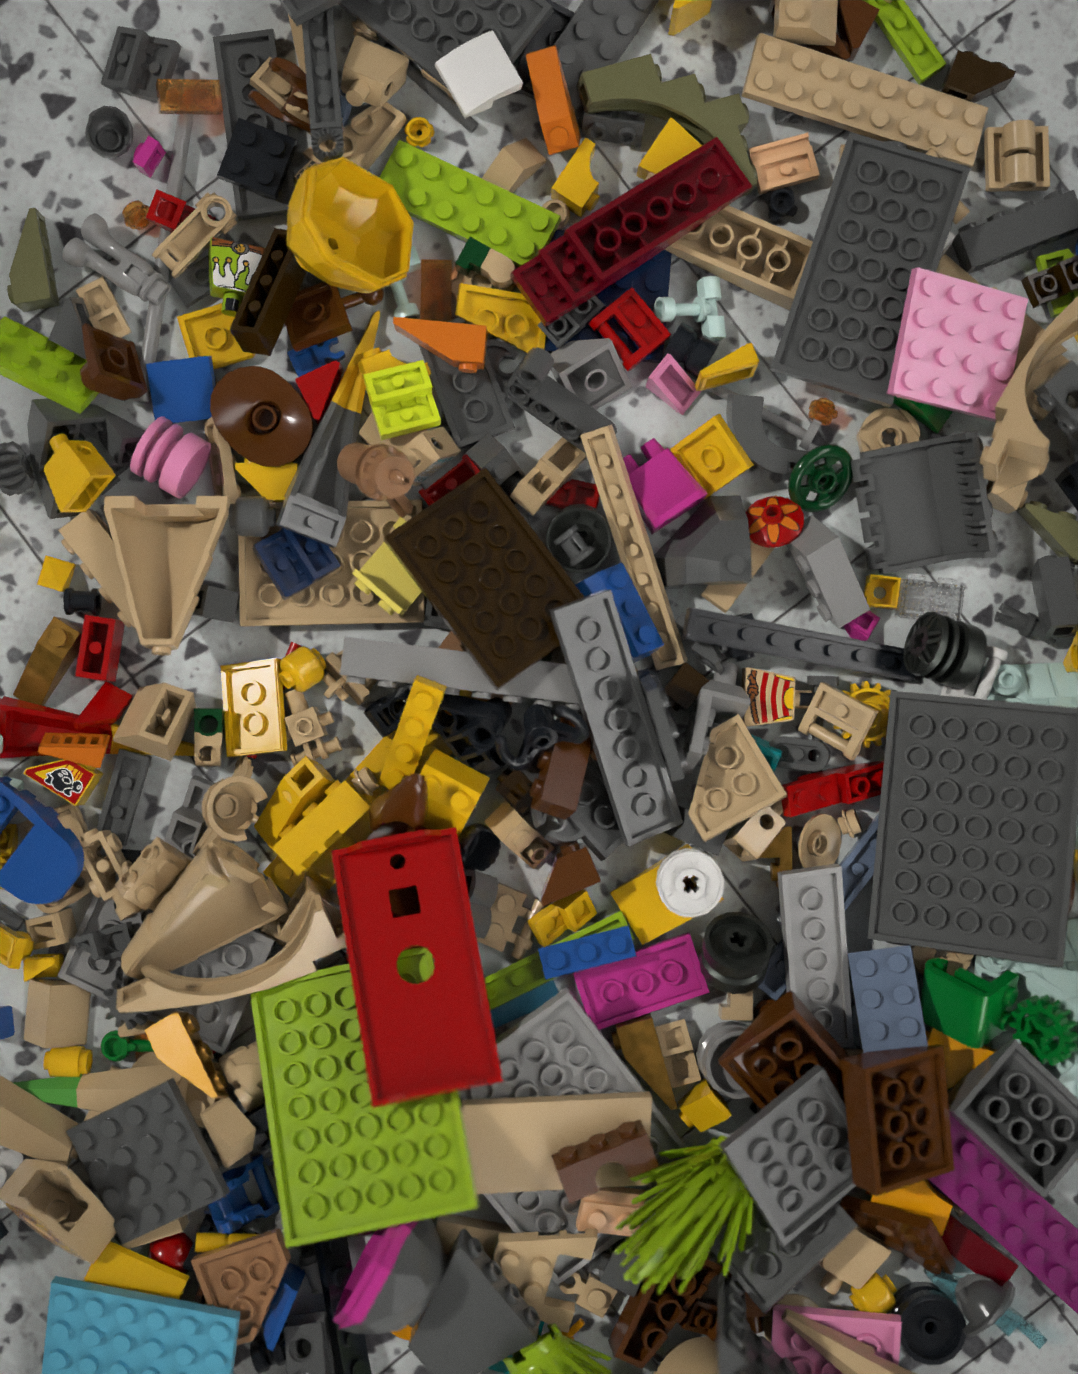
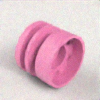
(170, 457)

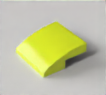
(402, 399)

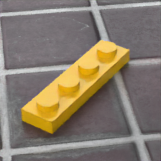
(412, 731)

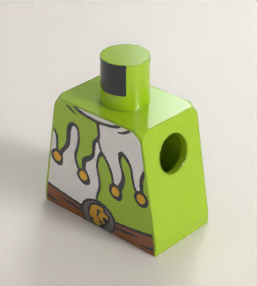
(231, 271)

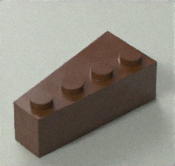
(651, 1316)

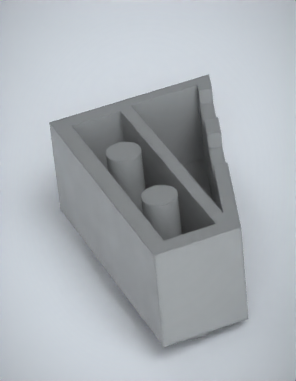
(828, 573)

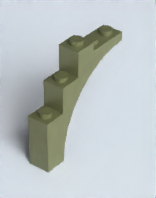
(638, 88)

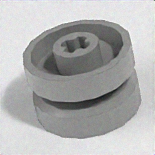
(710, 1049)

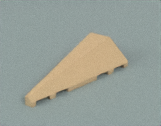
(839, 1349)

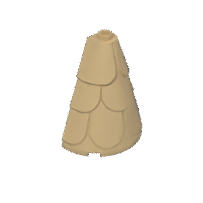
(164, 561)
(206, 908)

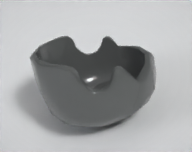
(109, 132)

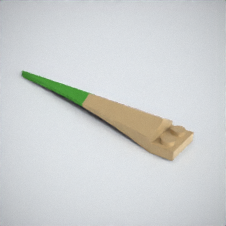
(109, 1088)

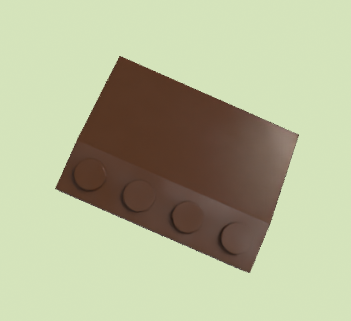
(781, 1049)
(897, 1117)

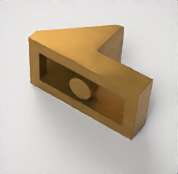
(781, 850)

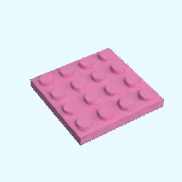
(956, 344)
(871, 1328)

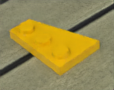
(504, 314)

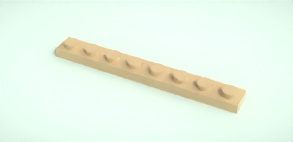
(632, 539)

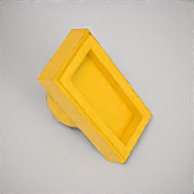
(14, 947)

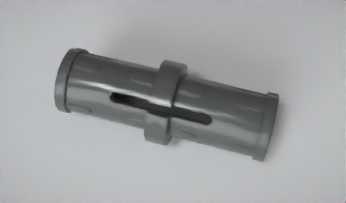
(1024, 623)

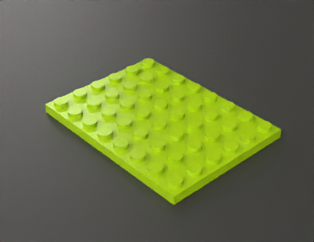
(334, 1154)

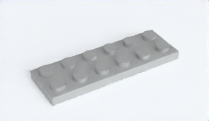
(817, 945)

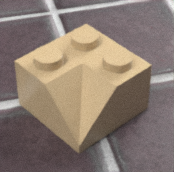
(1009, 490)

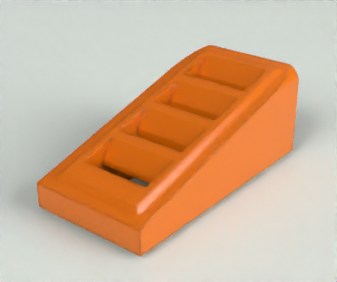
(76, 747)

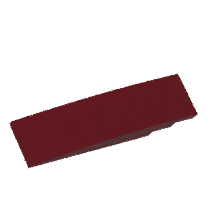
(630, 231)

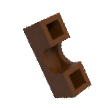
(580, 1163)

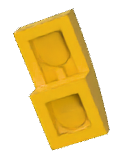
(561, 915)

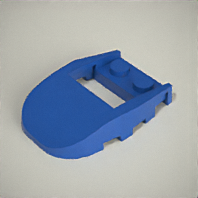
(47, 857)

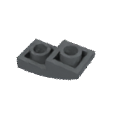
(573, 322)

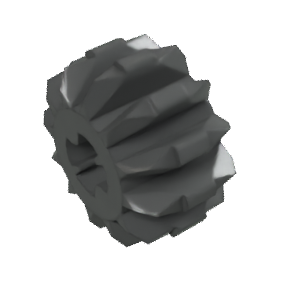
(15, 469)
(129, 1018)

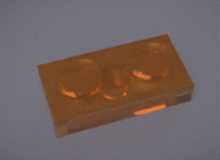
(189, 96)
(436, 290)

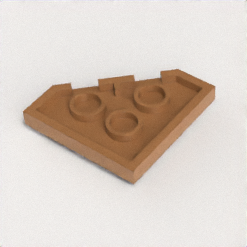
(244, 1277)

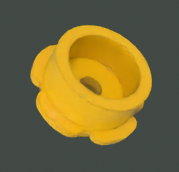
(415, 125)

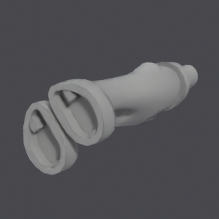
(132, 273)

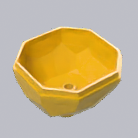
(349, 227)

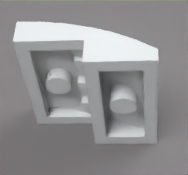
(478, 74)

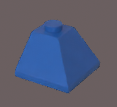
(282, 1304)

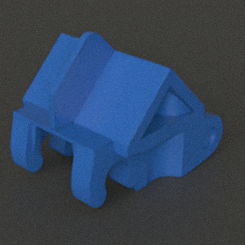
(235, 1208)

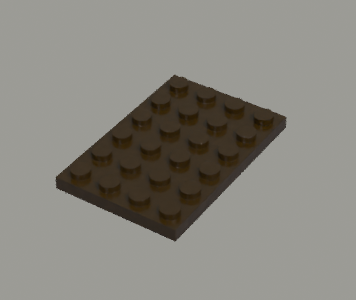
(486, 576)

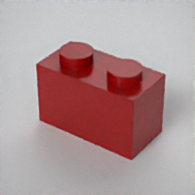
(100, 648)

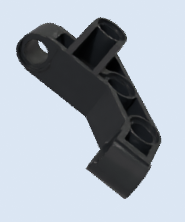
(467, 732)

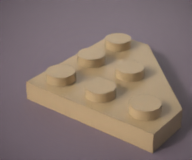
(732, 781)

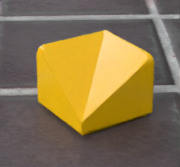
(42, 965)

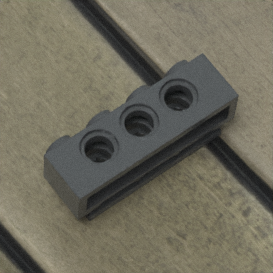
(316, 1330)

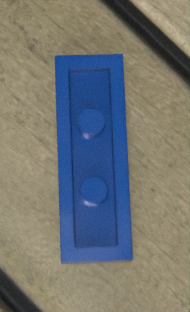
(587, 952)

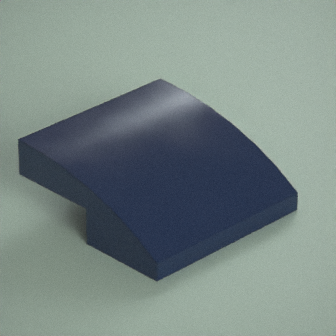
(294, 561)

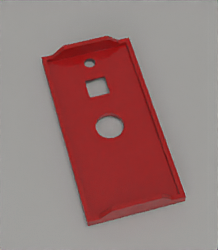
(429, 1033)

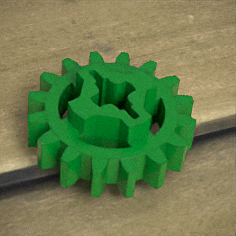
(1044, 1029)

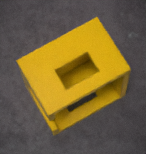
(889, 584)

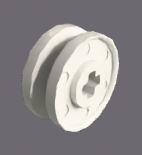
(689, 901)

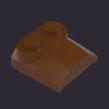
(111, 365)

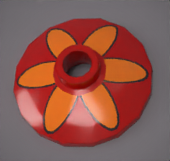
(774, 530)

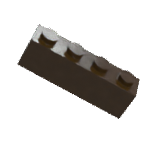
(268, 297)

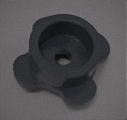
(781, 195)

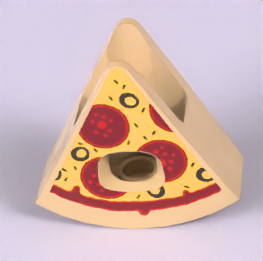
(59, 1208)

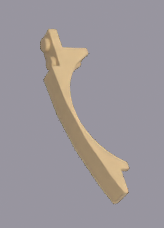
(1014, 429)
(161, 990)

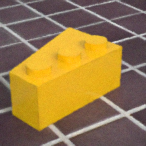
(321, 826)

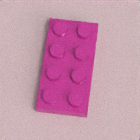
(640, 985)

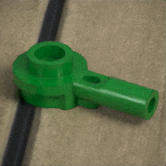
(118, 1048)

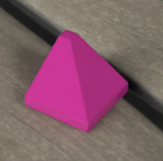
(862, 626)

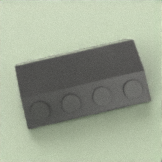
(925, 503)

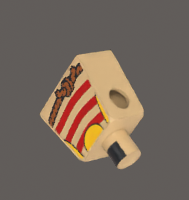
(771, 697)

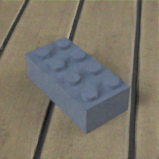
(887, 999)

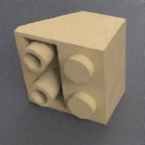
(157, 720)

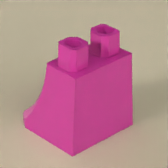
(662, 486)

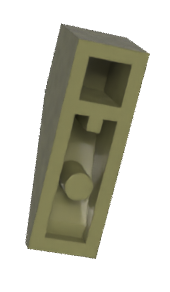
(32, 268)

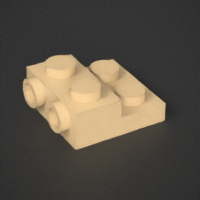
(153, 874)

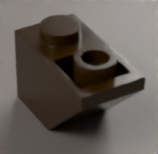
(974, 77)

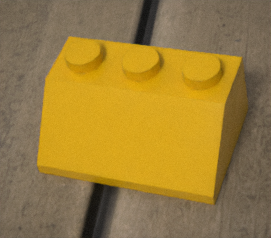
(135, 1272)

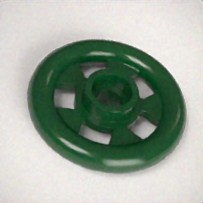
(821, 478)

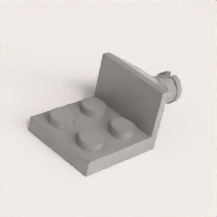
(715, 704)

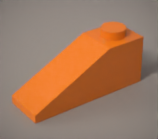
(553, 100)
(453, 342)

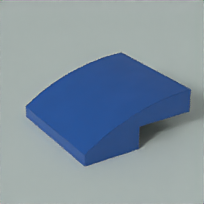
(182, 388)

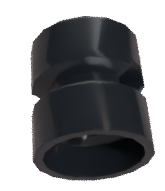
(691, 350)

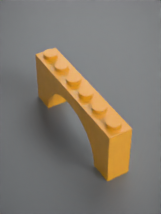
(922, 1196)

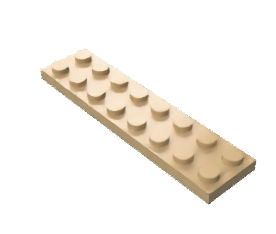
(863, 100)

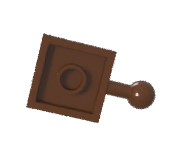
(322, 314)

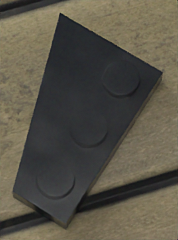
(544, 38)

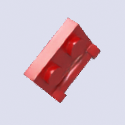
(638, 323)

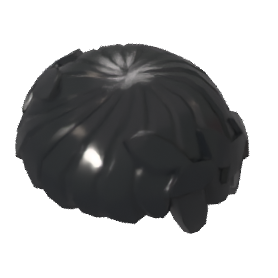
(478, 847)

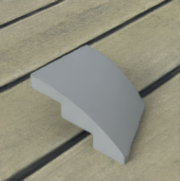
(187, 821)

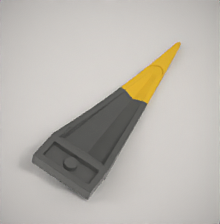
(318, 494)

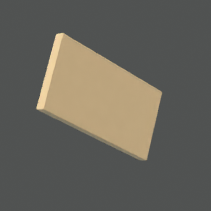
(517, 1135)

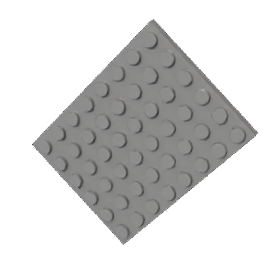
(553, 1055)

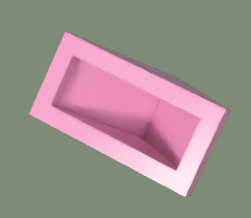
(672, 385)

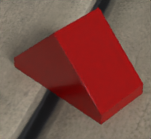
(320, 387)

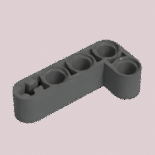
(550, 401)

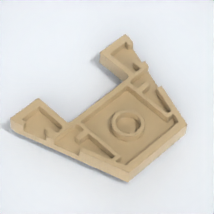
(530, 1262)

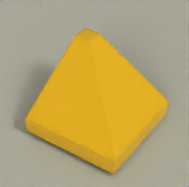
(56, 574)

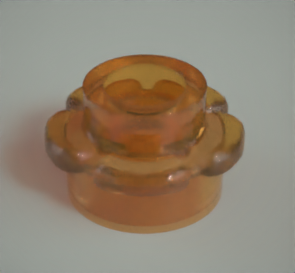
(135, 215)
(823, 411)

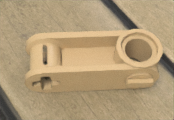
(194, 234)

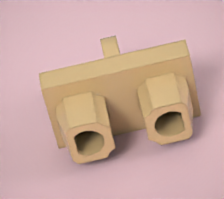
(338, 684)

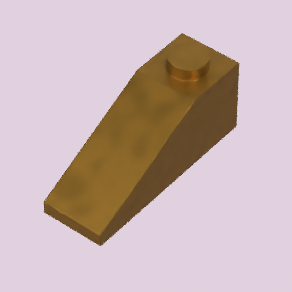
(49, 661)
(643, 1052)

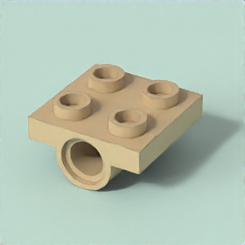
(1017, 157)

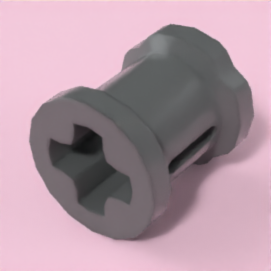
(572, 536)

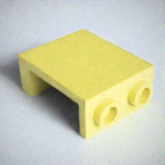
(388, 580)

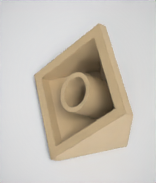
(56, 1013)

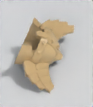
(231, 805)

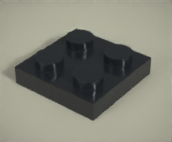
(257, 158)

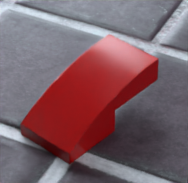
(169, 211)

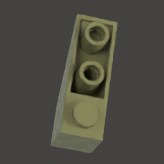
(1055, 529)

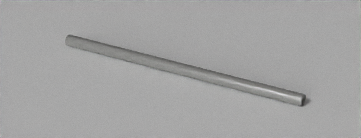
(174, 188)

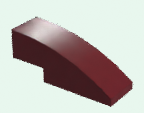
(977, 1252)

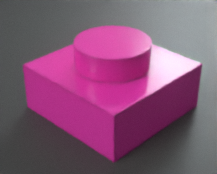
(148, 156)

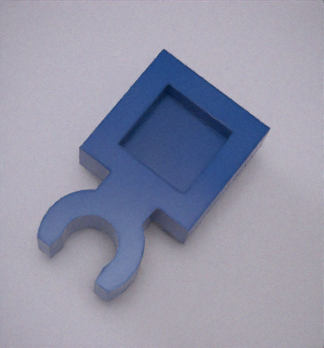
(314, 357)

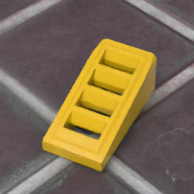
(731, 368)

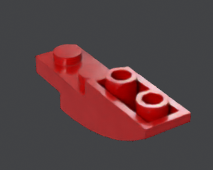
(832, 787)

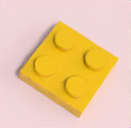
(712, 455)

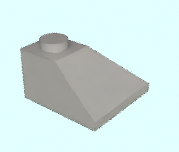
(590, 370)

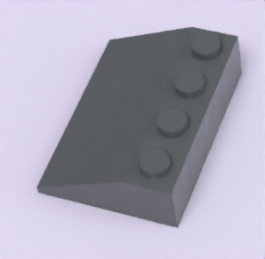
(1020, 1116)

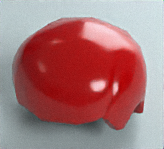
(171, 1251)

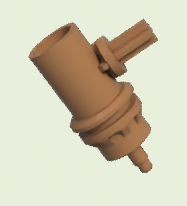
(379, 473)

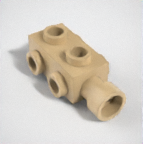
(105, 868)

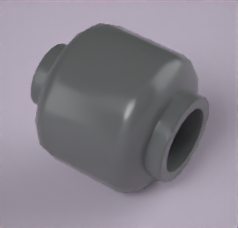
(251, 516)

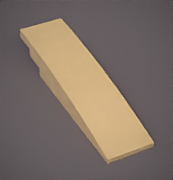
(747, 253)

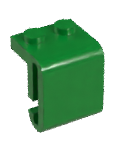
(966, 1004)

